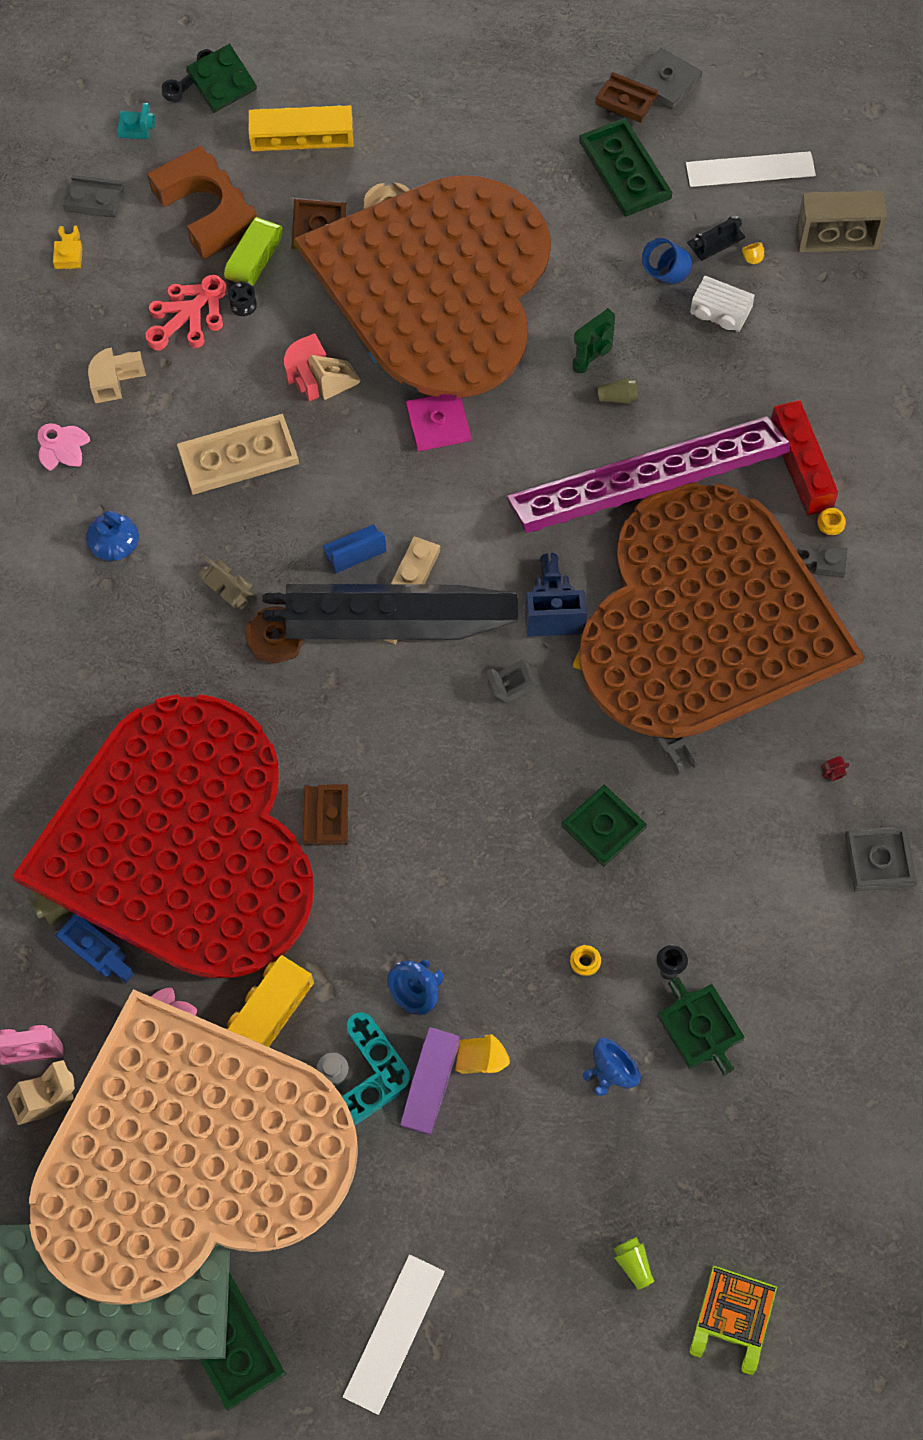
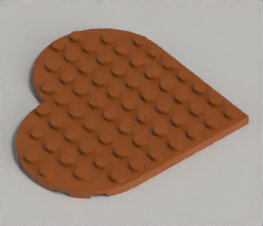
(437, 280)
(707, 617)

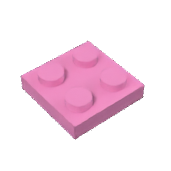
(30, 1045)

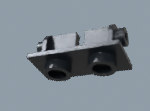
(717, 238)

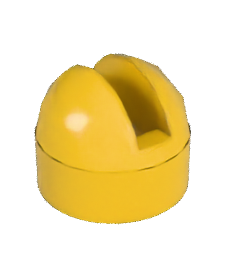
(753, 253)

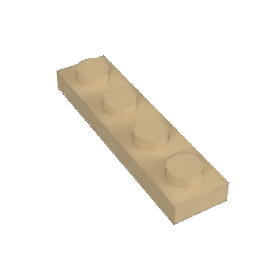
(416, 564)

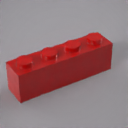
(805, 458)

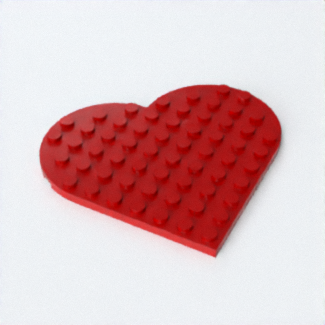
(179, 842)

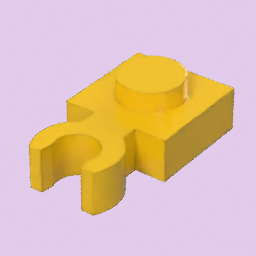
(67, 251)

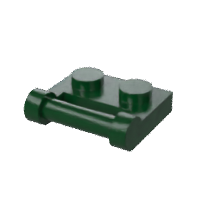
(593, 340)

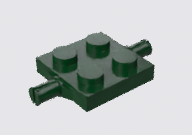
(700, 1026)

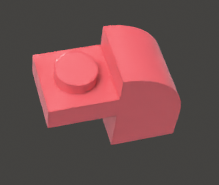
(297, 365)

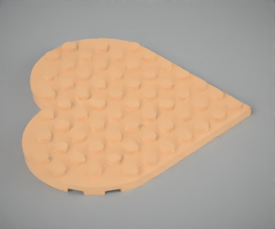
(185, 1148)

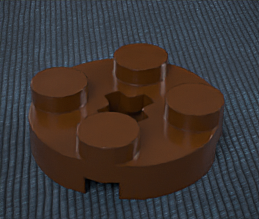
(265, 648)

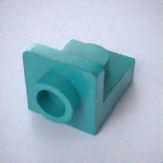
(136, 124)

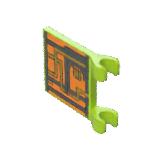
(737, 1312)

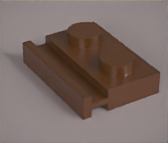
(626, 97)
(325, 814)

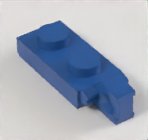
(94, 948)

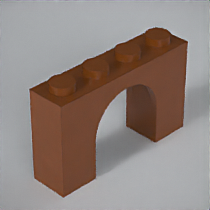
(200, 173)

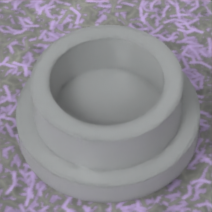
(333, 1067)

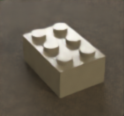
(841, 221)

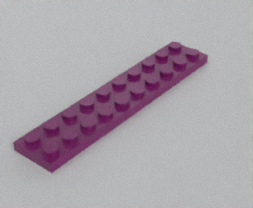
(647, 474)

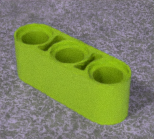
(253, 251)

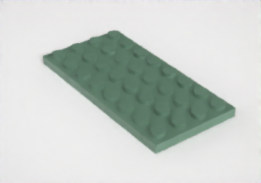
(52, 1323)

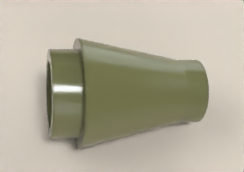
(620, 391)

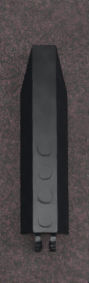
(390, 611)

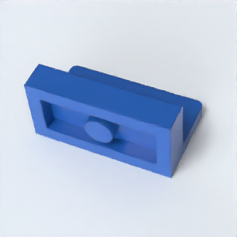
(355, 548)

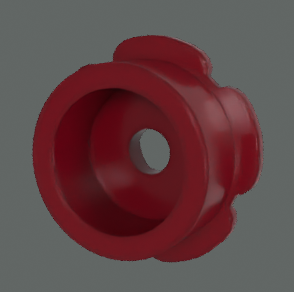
(834, 768)

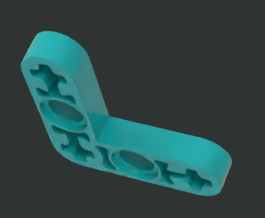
(379, 1080)

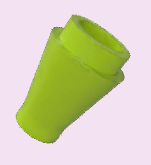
(634, 1262)

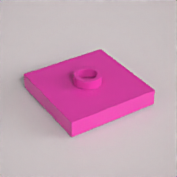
(438, 421)

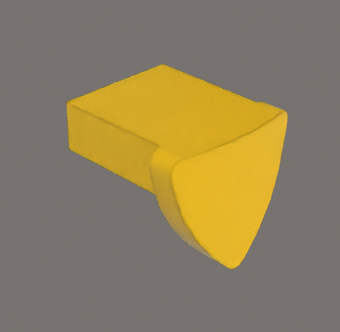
(481, 1055)

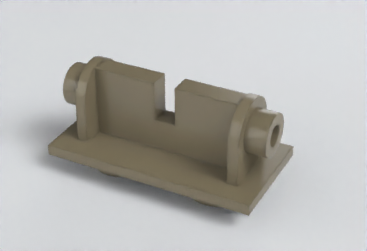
(236, 588)

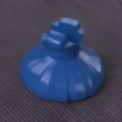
(112, 543)
(414, 986)
(612, 1067)

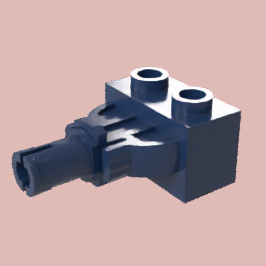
(554, 606)

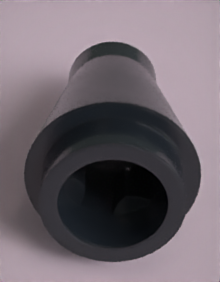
(672, 956)

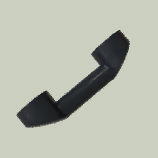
(173, 90)

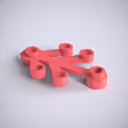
(187, 310)

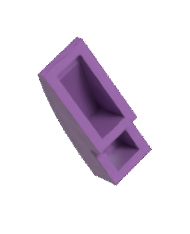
(430, 1081)

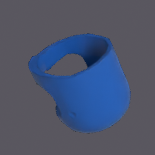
(675, 258)

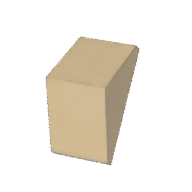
(332, 375)

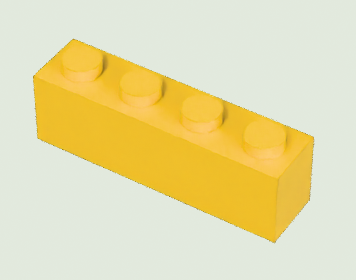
(301, 128)
(271, 1002)

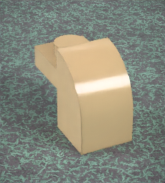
(107, 370)
(43, 1095)

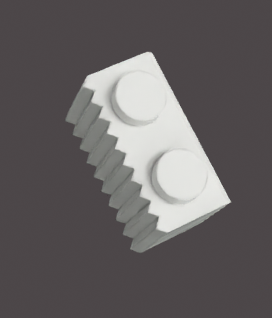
(722, 304)

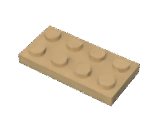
(237, 454)

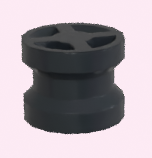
(242, 292)

